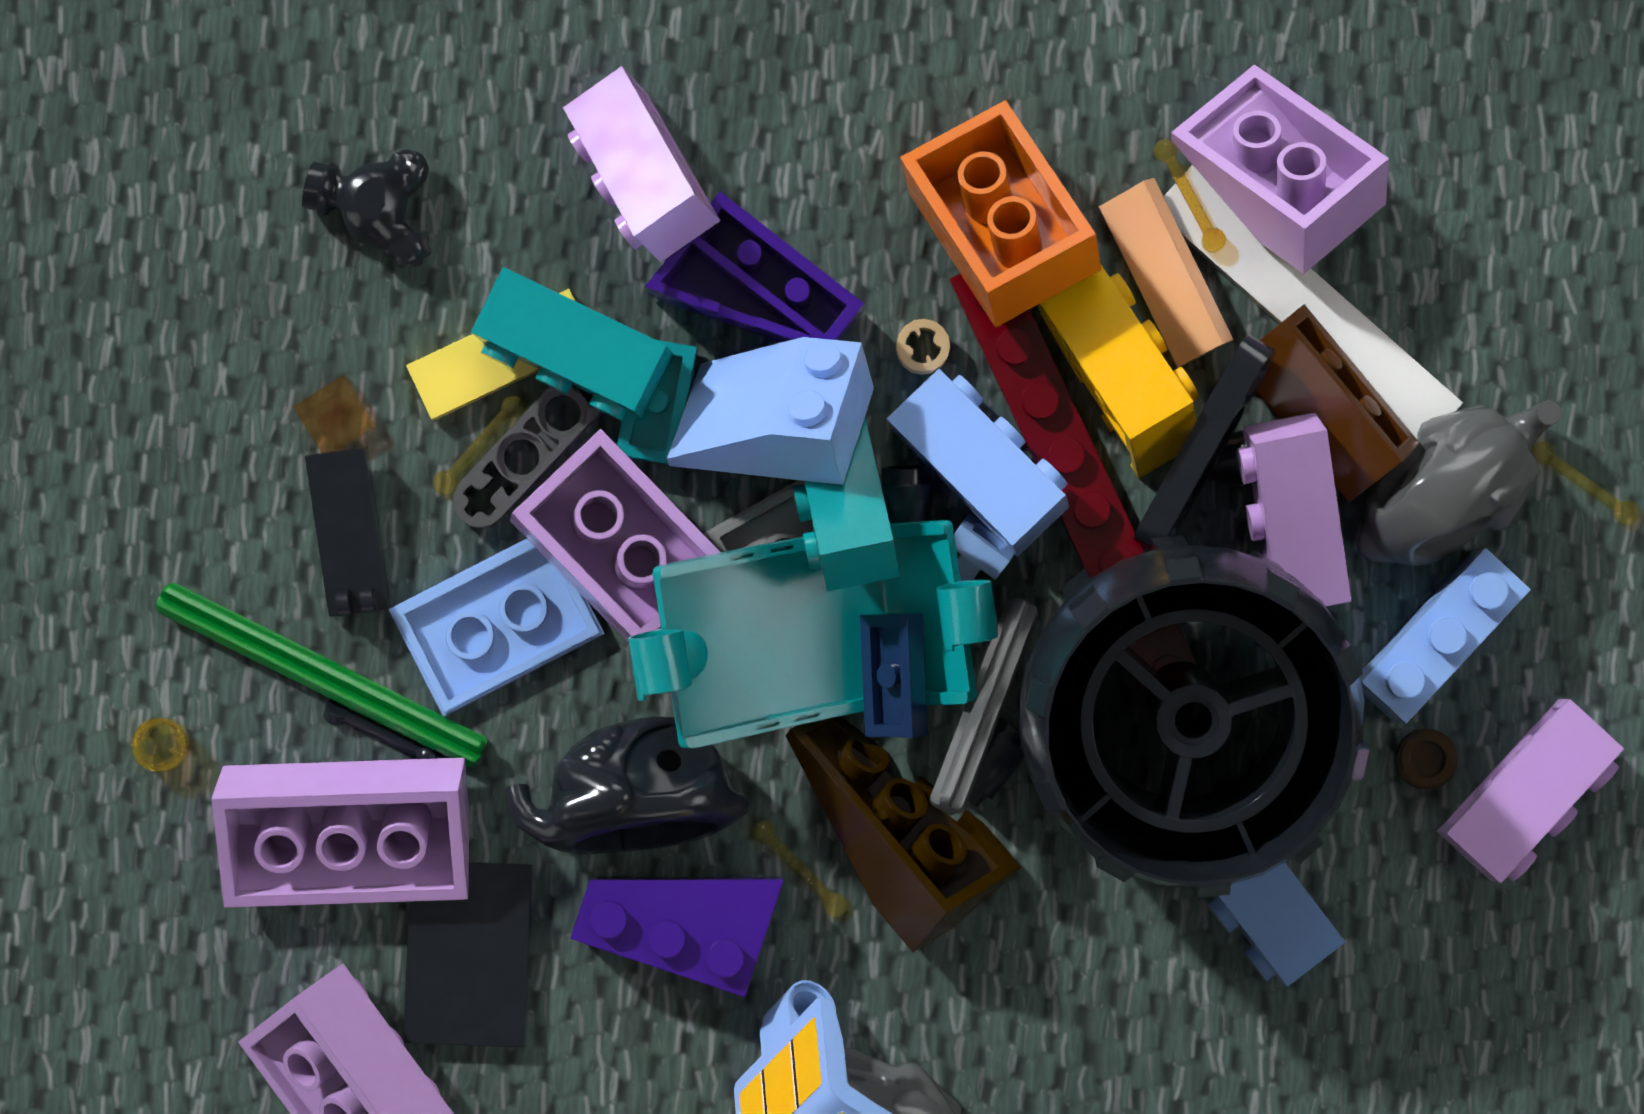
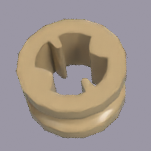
(940, 341)

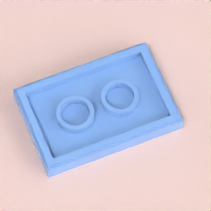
(493, 625)

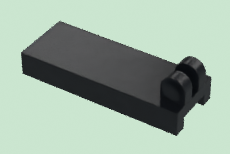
(348, 531)

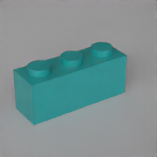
(570, 345)
(849, 523)

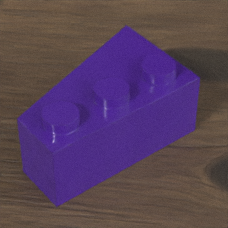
(682, 924)

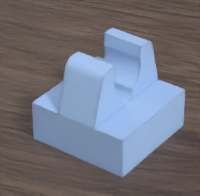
(979, 550)

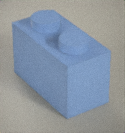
(1280, 923)

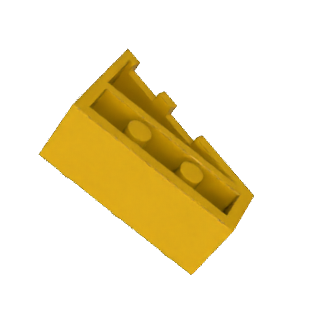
(1123, 368)

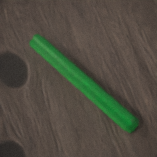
(320, 674)

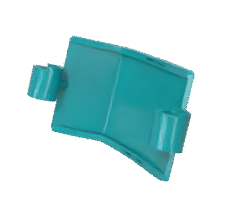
(766, 648)

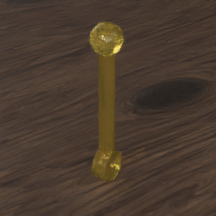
(1213, 238)
(446, 481)
(1624, 511)
(834, 903)

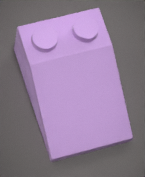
(1284, 167)

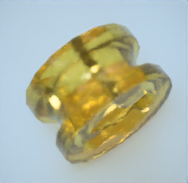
(166, 727)

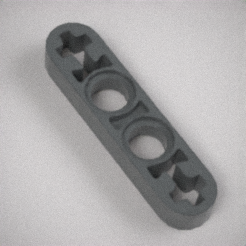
(529, 427)

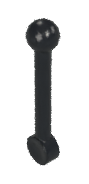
(338, 714)

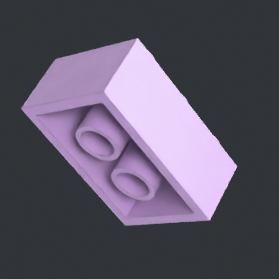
(608, 532)

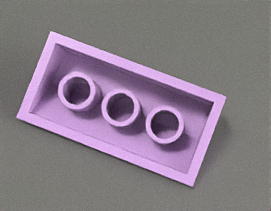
(342, 832)
(339, 1055)

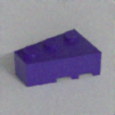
(754, 282)

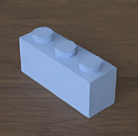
(980, 460)
(1441, 635)

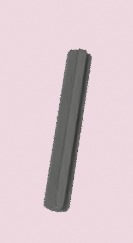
(982, 715)

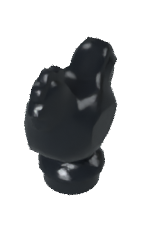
(373, 202)

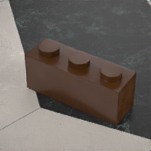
(1319, 378)

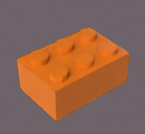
(1001, 213)

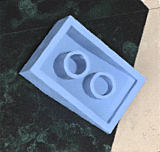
(777, 411)

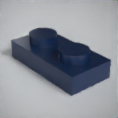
(893, 675)

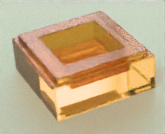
(335, 415)

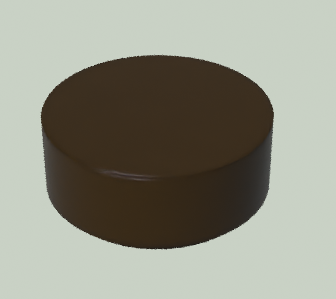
(1426, 759)

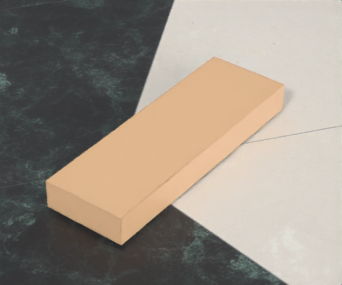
(1165, 272)

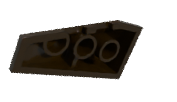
(908, 854)

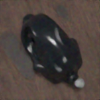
(631, 793)

